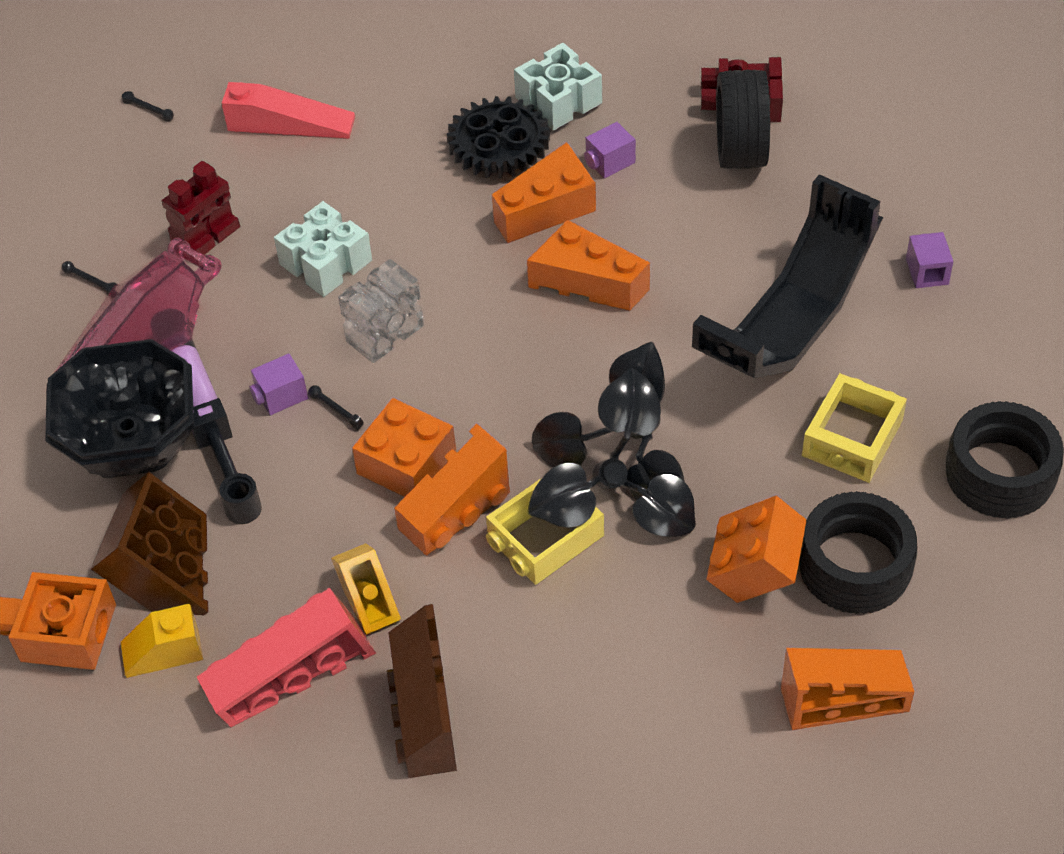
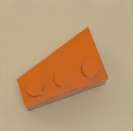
(544, 196)
(589, 266)
(457, 494)
(843, 685)

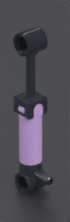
(211, 428)

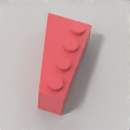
(284, 658)

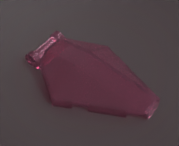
(152, 302)

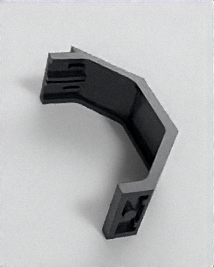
(807, 290)

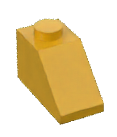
(366, 587)
(162, 642)

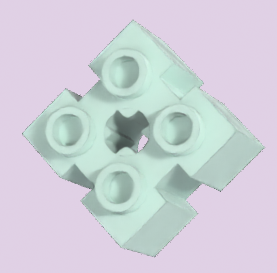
(558, 85)
(323, 248)

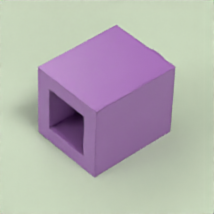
(610, 150)
(929, 260)
(278, 384)

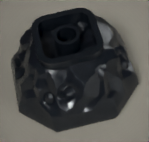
(120, 408)

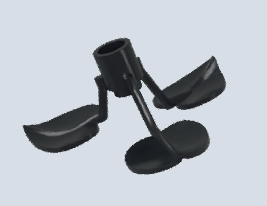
(560, 437)
(564, 493)

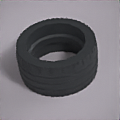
(743, 119)
(1013, 426)
(865, 515)

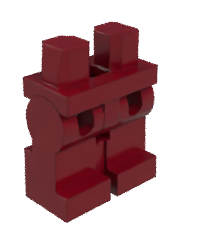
(774, 76)
(200, 209)

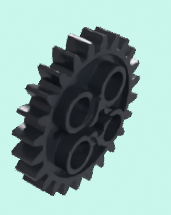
(498, 137)

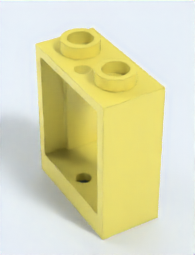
(857, 458)
(537, 568)

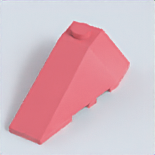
(276, 111)

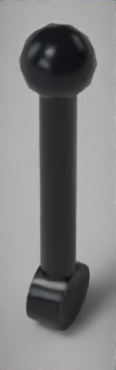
(128, 97)
(68, 267)
(316, 392)

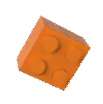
(403, 447)
(756, 549)

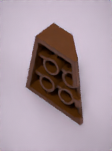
(156, 548)
(421, 696)

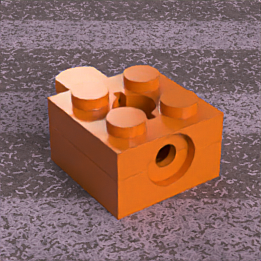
(60, 602)

